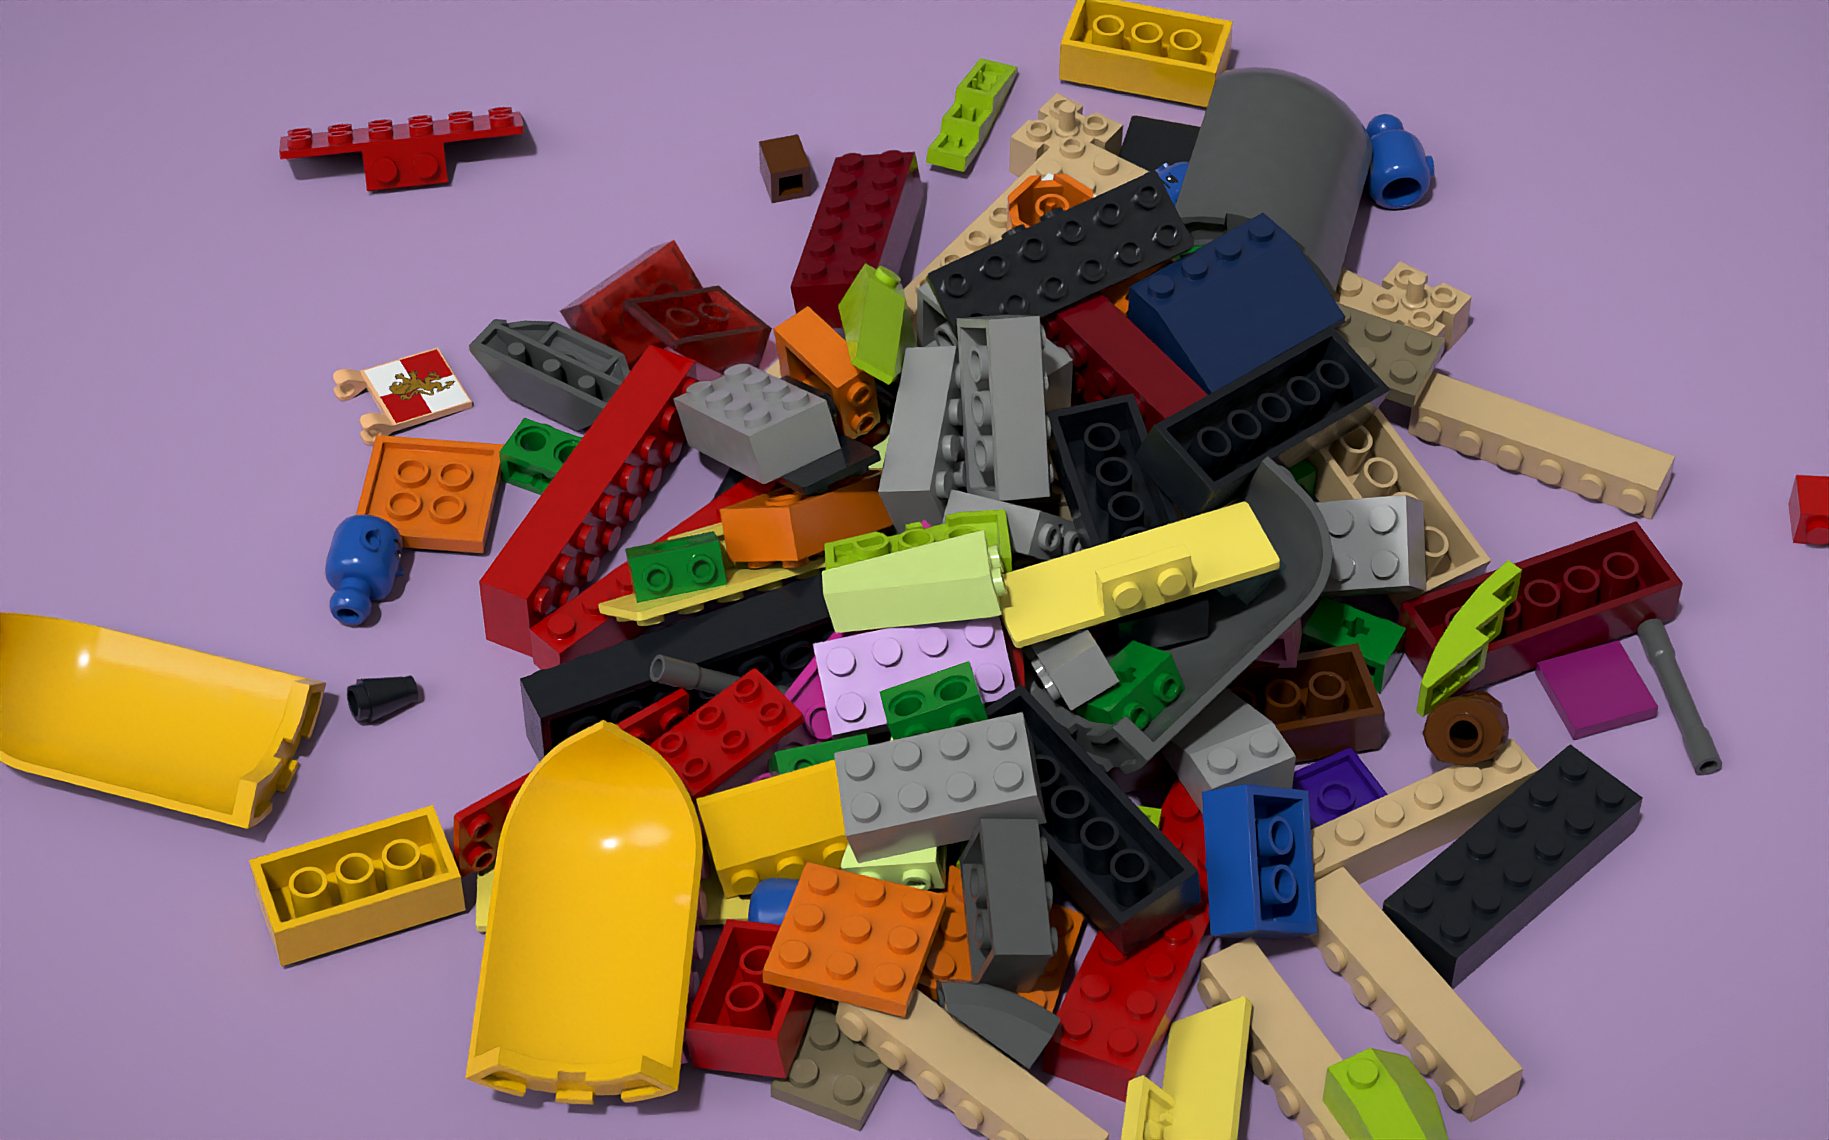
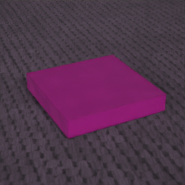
(1596, 689)

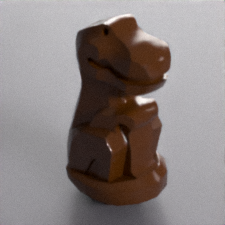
(1466, 728)

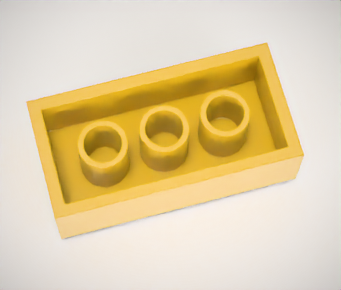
(1145, 50)
(357, 885)

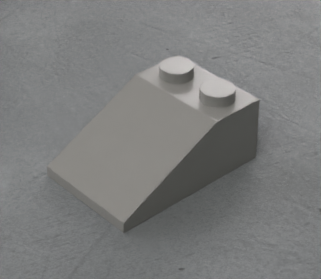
(1229, 748)

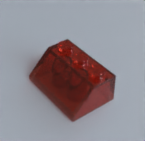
(600, 310)

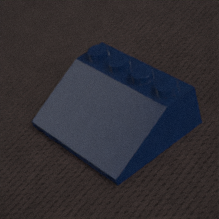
(1233, 304)

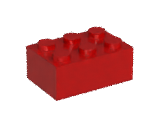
(737, 1017)

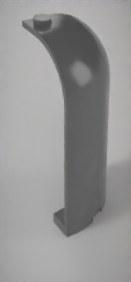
(1279, 151)
(1235, 630)

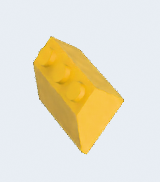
(775, 827)

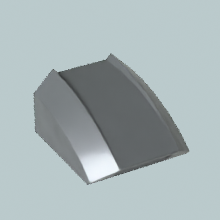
(1000, 1017)

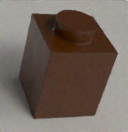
(785, 168)

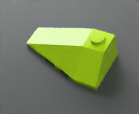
(877, 323)
(877, 544)
(1382, 1098)

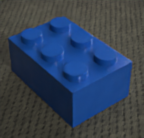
(1259, 862)

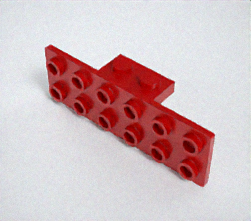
(402, 152)
(727, 733)
(481, 823)

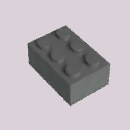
(1007, 904)

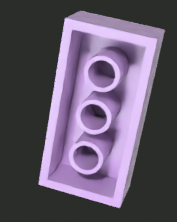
(863, 664)

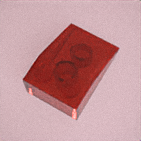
(704, 326)

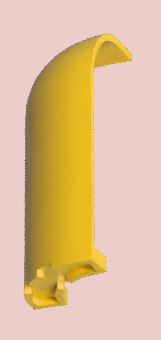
(150, 718)
(590, 926)

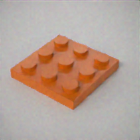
(433, 490)
(855, 939)
(950, 952)

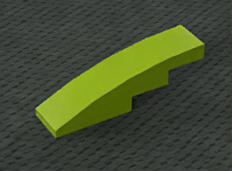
(972, 114)
(1466, 640)

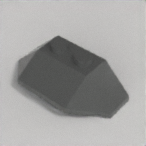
(551, 368)

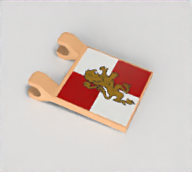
(404, 391)

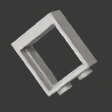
(1030, 530)

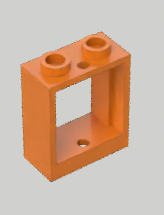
(820, 358)

